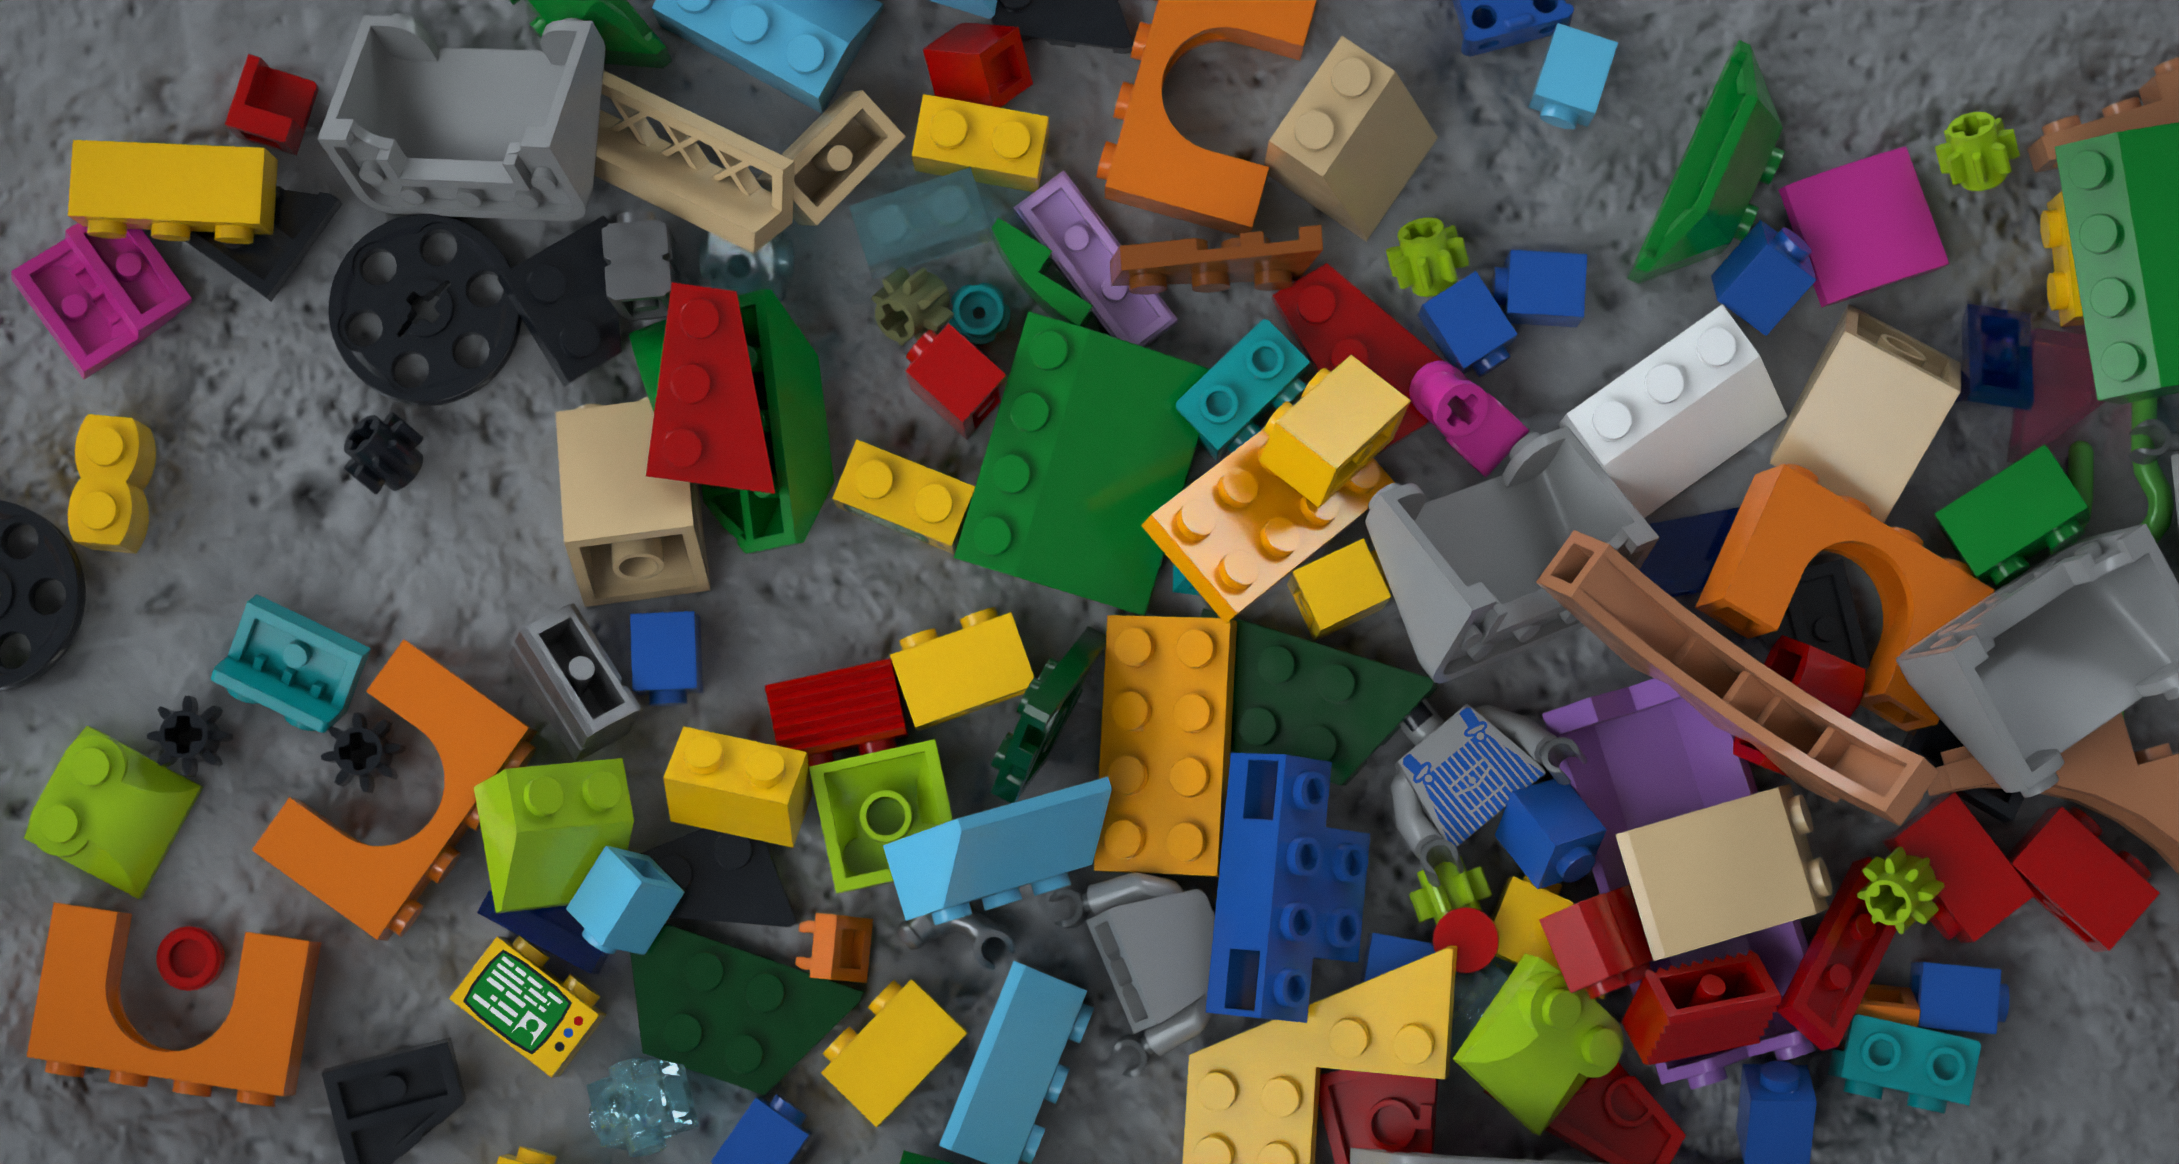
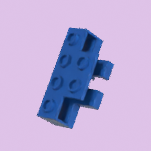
(1283, 888)

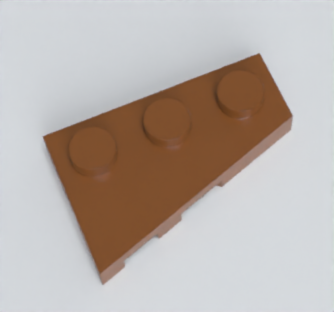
(1247, 258)

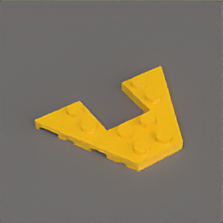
(1260, 1089)

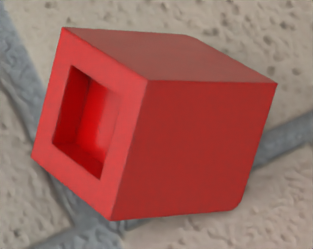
(978, 64)
(271, 106)

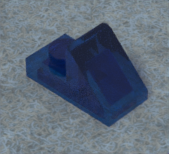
(1996, 359)

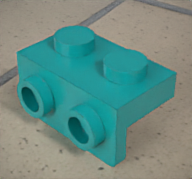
(1243, 387)
(291, 666)
(1907, 1059)

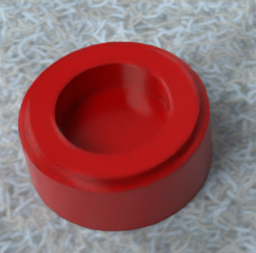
(1472, 934)
(190, 958)

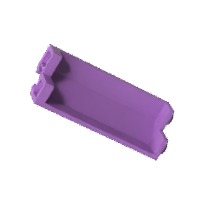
(1651, 763)

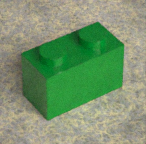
(2014, 518)

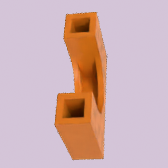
(1152, 161)
(1791, 520)
(382, 883)
(84, 1022)

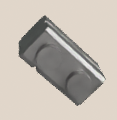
(640, 266)
(574, 682)

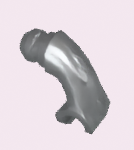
(976, 926)

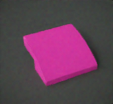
(1864, 226)
(100, 294)

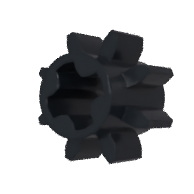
(383, 453)
(181, 722)
(351, 740)

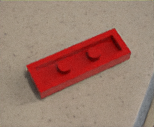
(1837, 965)

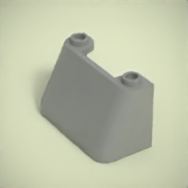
(468, 125)
(1473, 557)
(2053, 655)

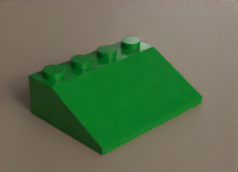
(2126, 256)
(1081, 463)

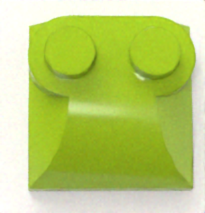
(874, 803)
(111, 811)
(1539, 1044)

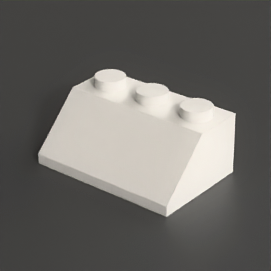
(1679, 412)

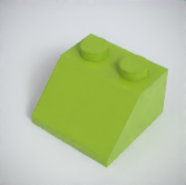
(549, 828)

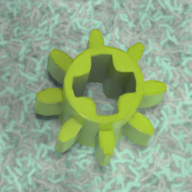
(1977, 151)
(1427, 256)
(1900, 890)
(1455, 891)

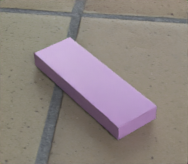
(1082, 253)

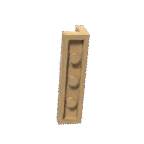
(680, 175)

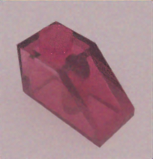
(2061, 391)

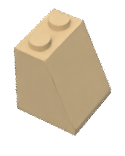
(1350, 140)
(1869, 411)
(620, 528)
(1724, 871)

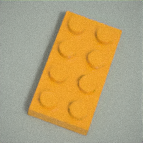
(1249, 529)
(1166, 743)

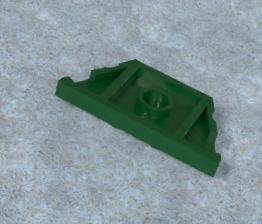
(1316, 699)
(1043, 716)
(731, 1009)

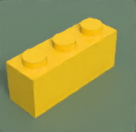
(172, 190)

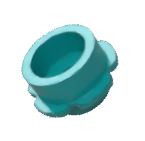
(979, 296)

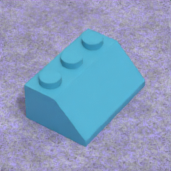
(784, 43)
(998, 852)
(1017, 1068)

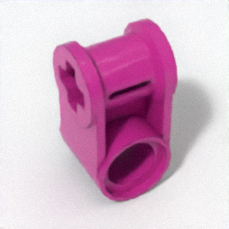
(1466, 415)

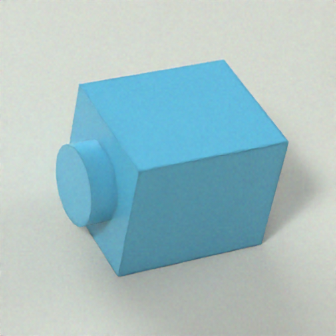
(1572, 77)
(624, 901)

